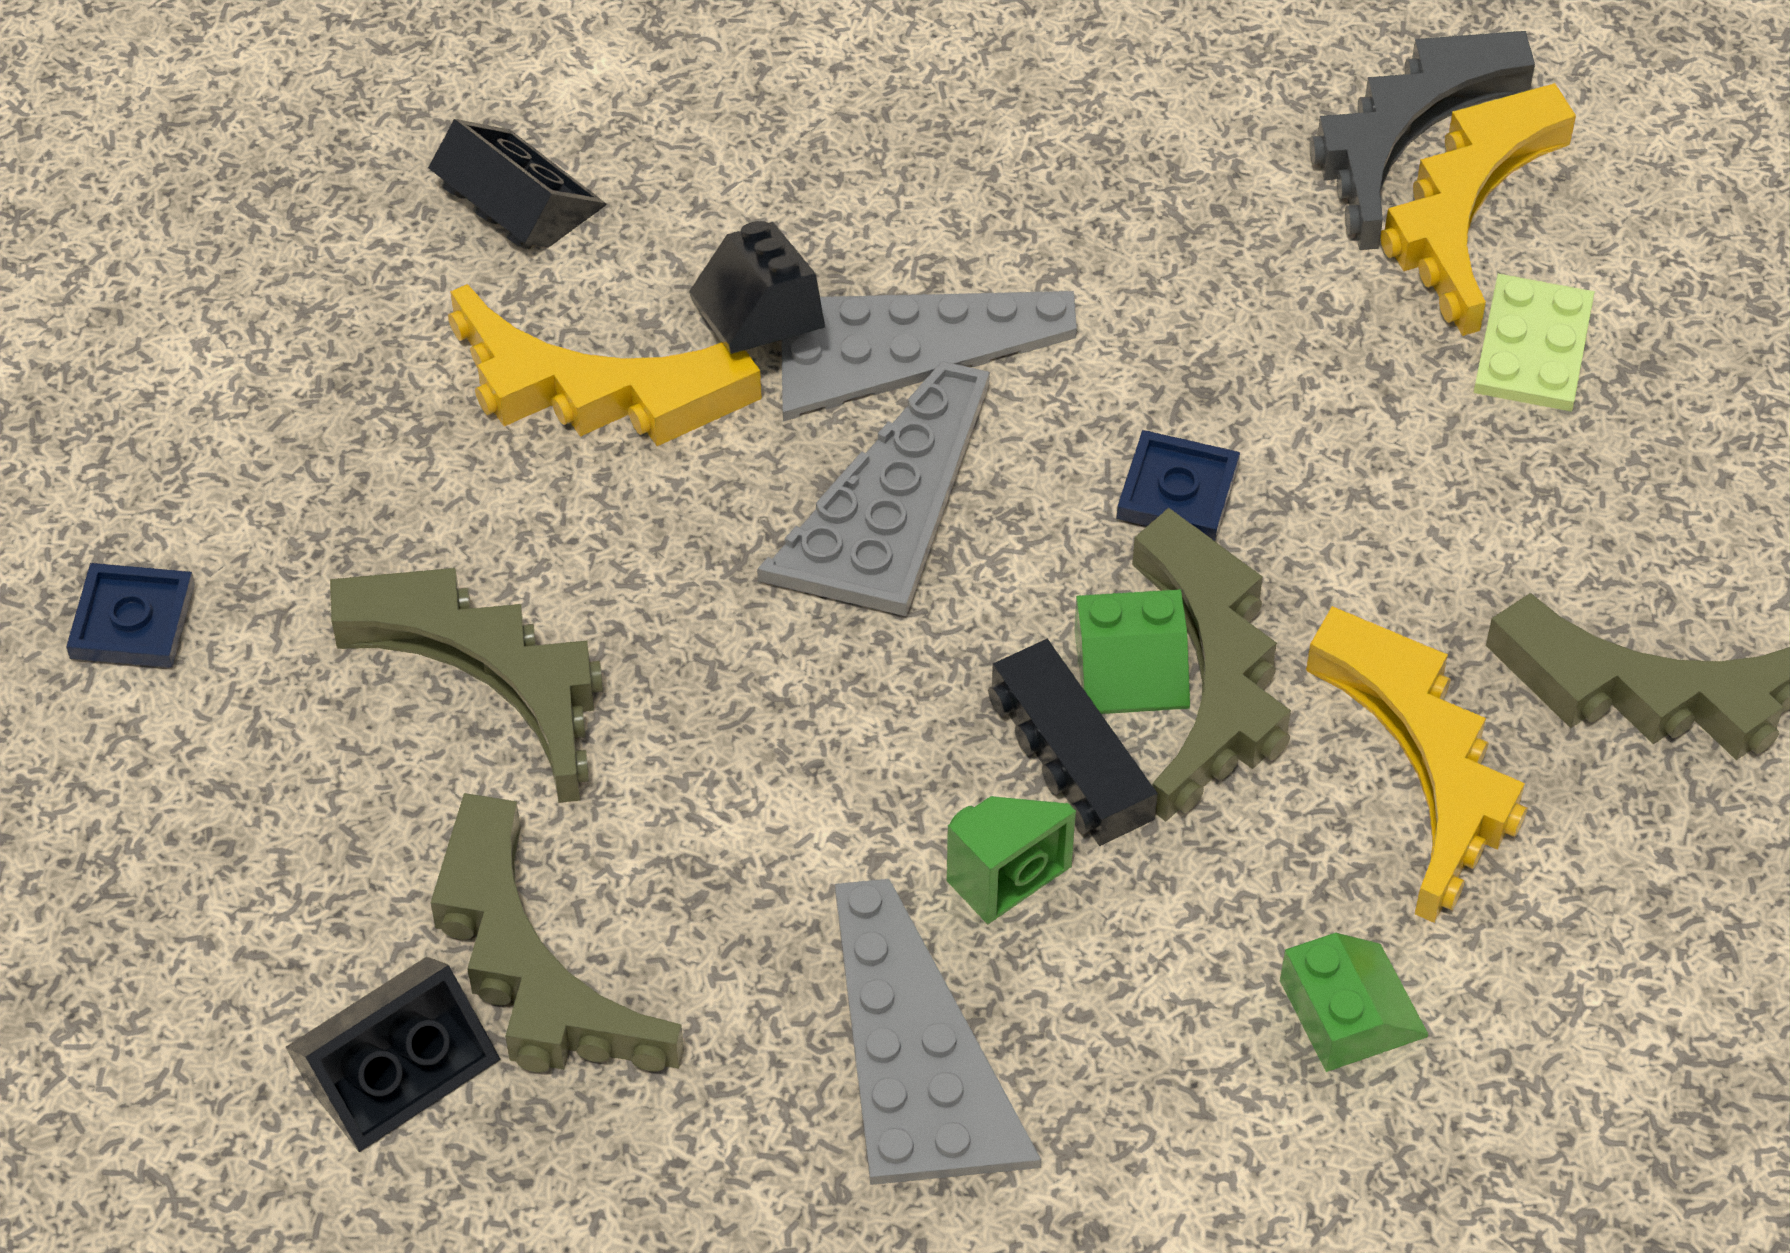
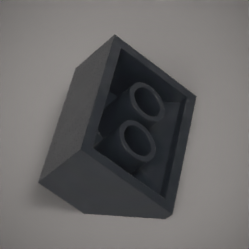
(512, 184)
(758, 289)
(394, 1052)

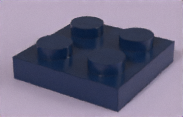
(1180, 476)
(130, 615)

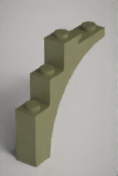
(434, 619)
(1233, 658)
(1659, 695)
(510, 962)

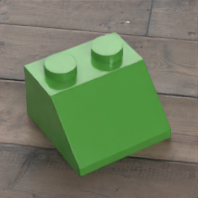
(1133, 651)
(1007, 851)
(1348, 999)

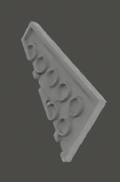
(901, 339)
(885, 508)
(920, 1072)

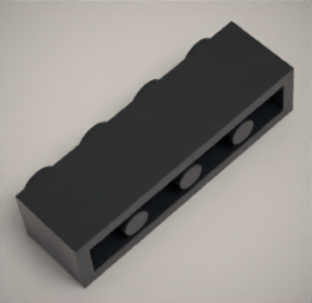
(1072, 742)

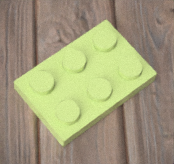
(1534, 342)

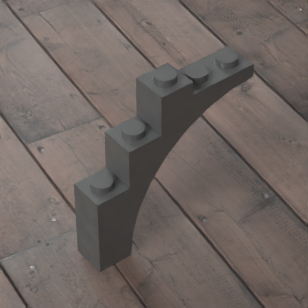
(1398, 108)

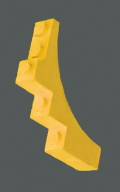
(1482, 151)
(590, 391)
(1406, 692)

